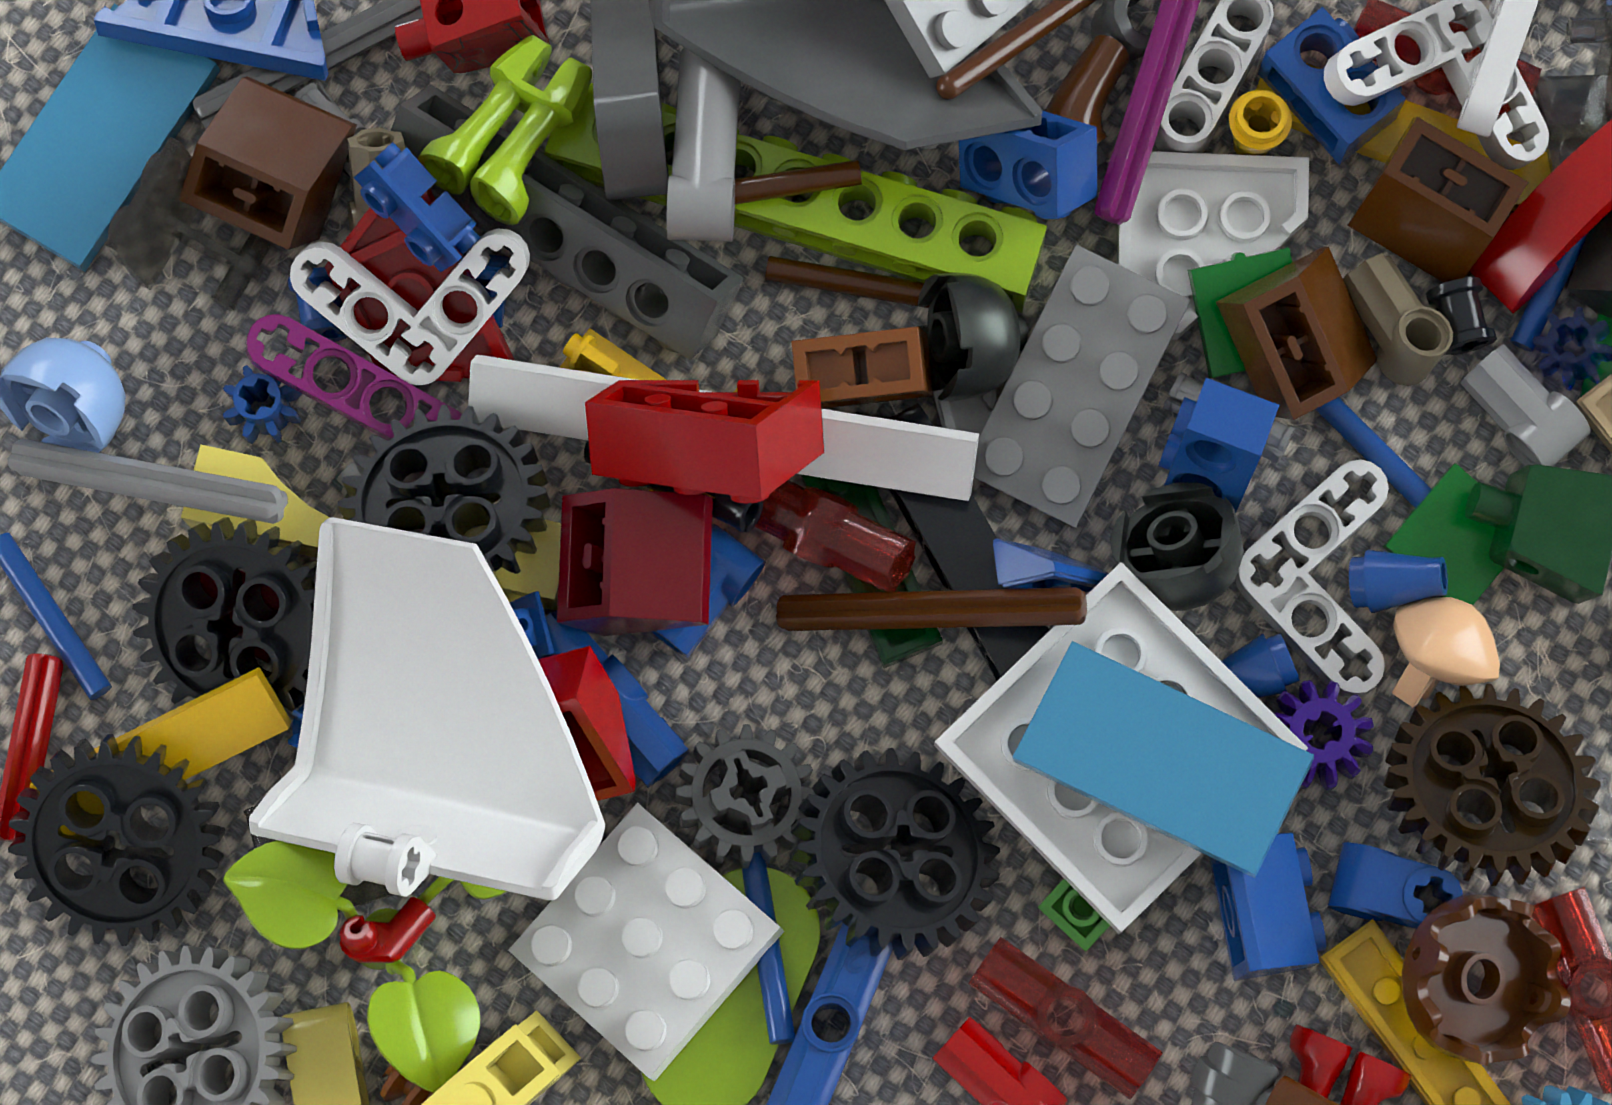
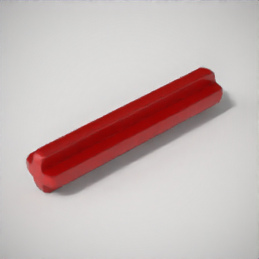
(29, 734)

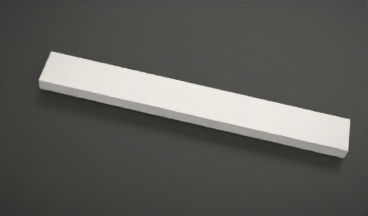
(855, 445)

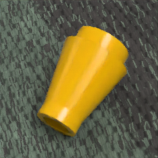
(1259, 122)

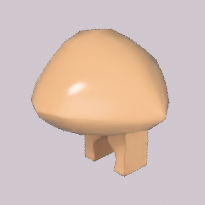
(1445, 644)

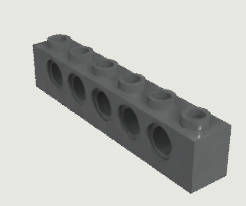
(591, 227)

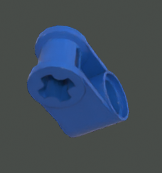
(1382, 885)

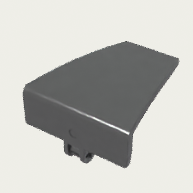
(843, 67)

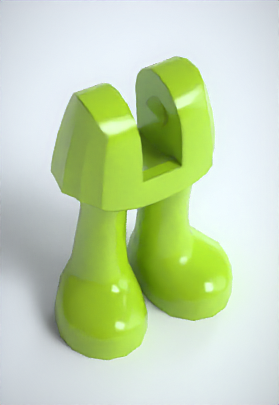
(498, 182)

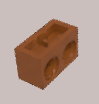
(866, 366)

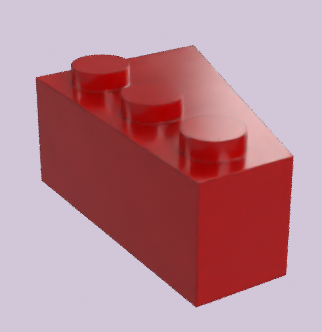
(704, 440)

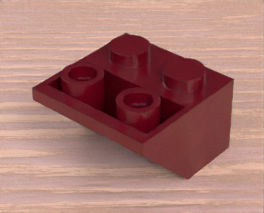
(634, 561)

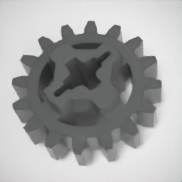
(719, 806)

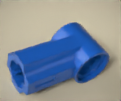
(731, 576)

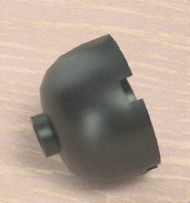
(970, 334)
(1181, 544)

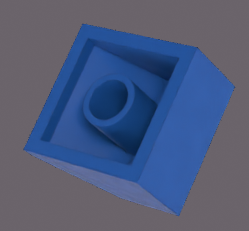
(1269, 915)

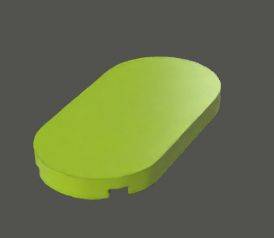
(732, 1049)

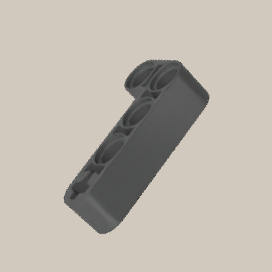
(628, 99)

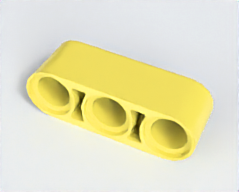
(327, 1057)

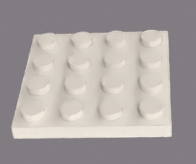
(1096, 850)

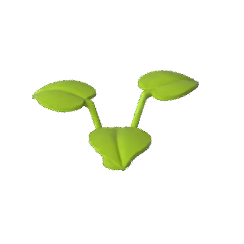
(416, 1024)

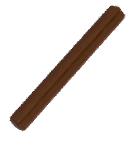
(932, 609)

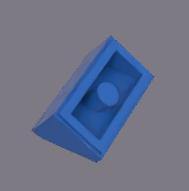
(1033, 567)

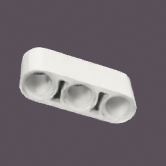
(1217, 47)

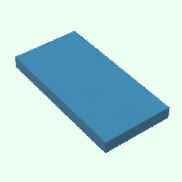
(94, 141)
(1163, 759)

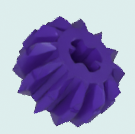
(1334, 754)

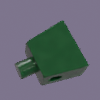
(1550, 527)

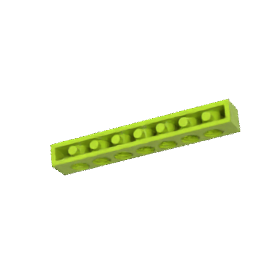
(822, 226)

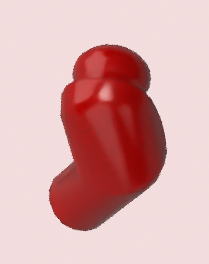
(385, 941)

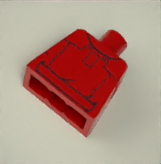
(470, 32)

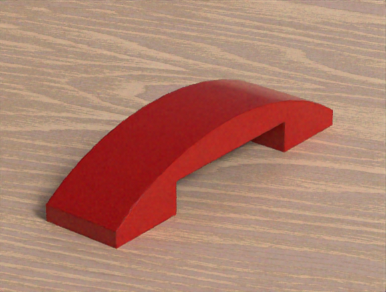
(1549, 223)

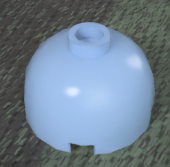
(64, 392)

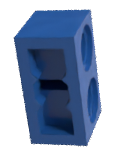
(1307, 94)
(1034, 167)
(1218, 440)

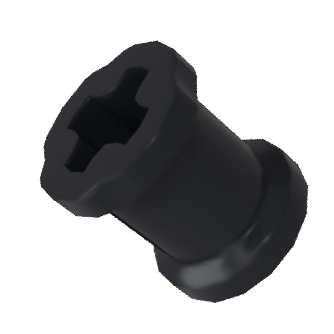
(1461, 306)

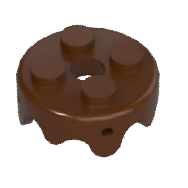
(1517, 988)

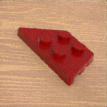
(382, 250)

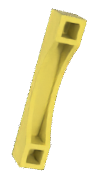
(303, 523)

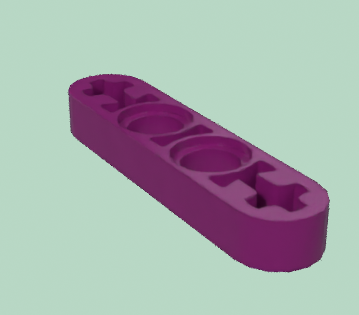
(363, 381)

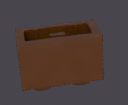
(269, 164)
(1437, 202)
(1299, 335)

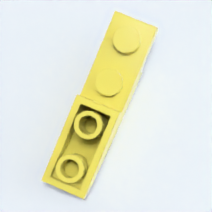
(512, 1068)

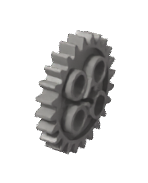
(181, 999)

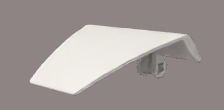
(429, 727)

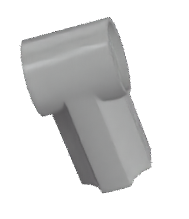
(1536, 423)

